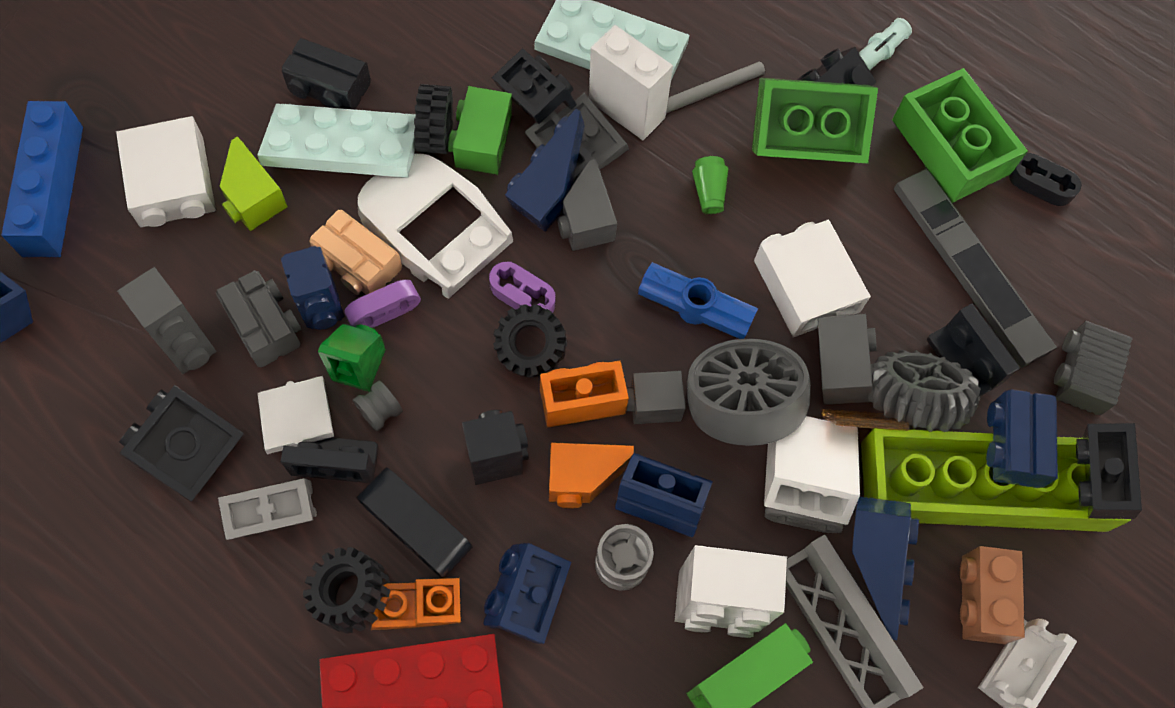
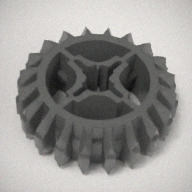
(924, 390)

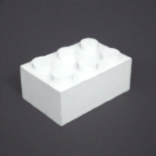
(730, 590)

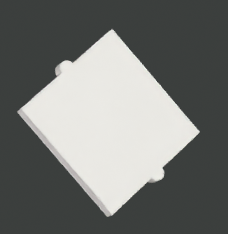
(295, 414)

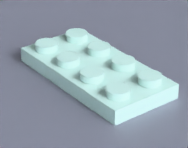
(578, 24)
(339, 140)

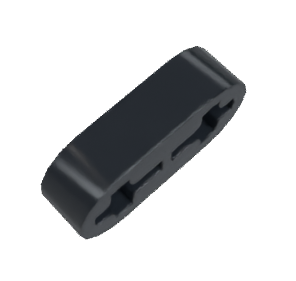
(1045, 180)

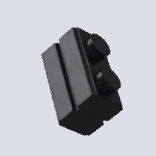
(325, 75)

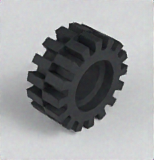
(433, 118)
(506, 340)
(329, 579)

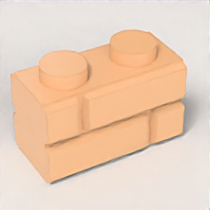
(356, 254)

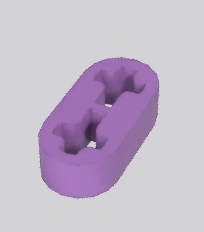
(525, 282)
(383, 304)

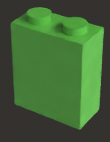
(754, 672)

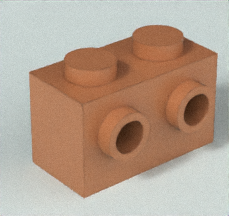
(992, 595)

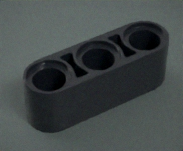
(414, 522)

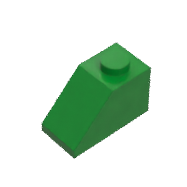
(353, 355)

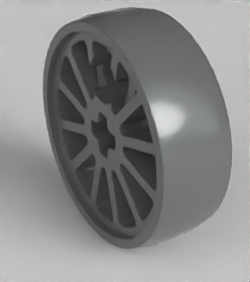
(736, 384)

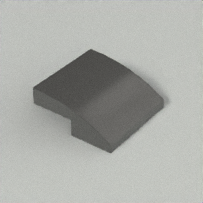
(599, 137)

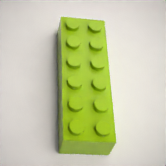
(953, 485)

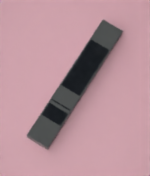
(975, 269)

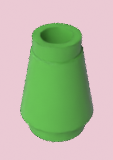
(711, 181)

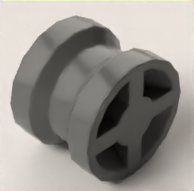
(377, 405)

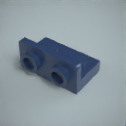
(526, 592)

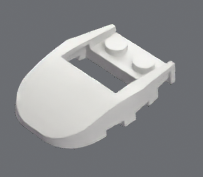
(392, 203)

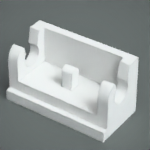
(1027, 666)

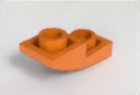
(420, 604)

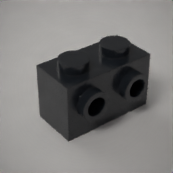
(495, 446)
(1110, 471)

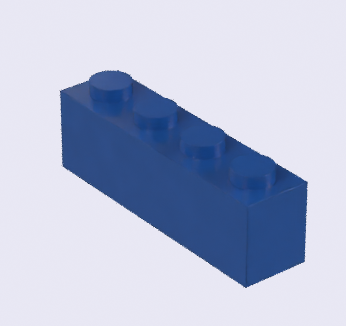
(43, 179)

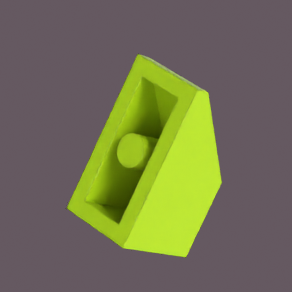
(249, 188)

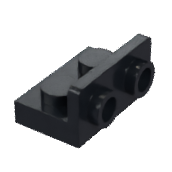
(533, 85)
(975, 347)
(332, 459)

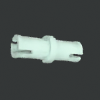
(893, 35)

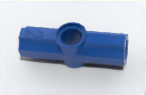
(675, 293)

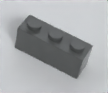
(167, 321)

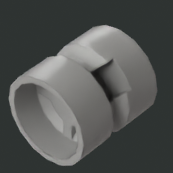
(623, 557)

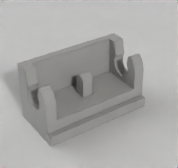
(267, 508)

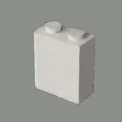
(629, 82)
(165, 172)
(810, 276)
(815, 471)

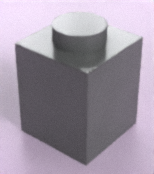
(656, 397)

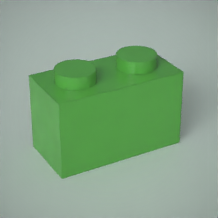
(481, 130)

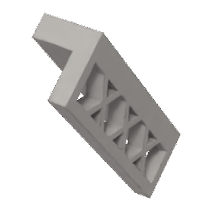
(861, 619)

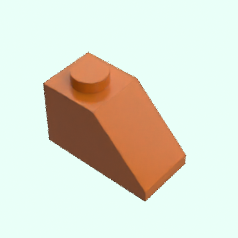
(584, 471)

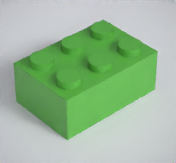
(814, 120)
(958, 134)

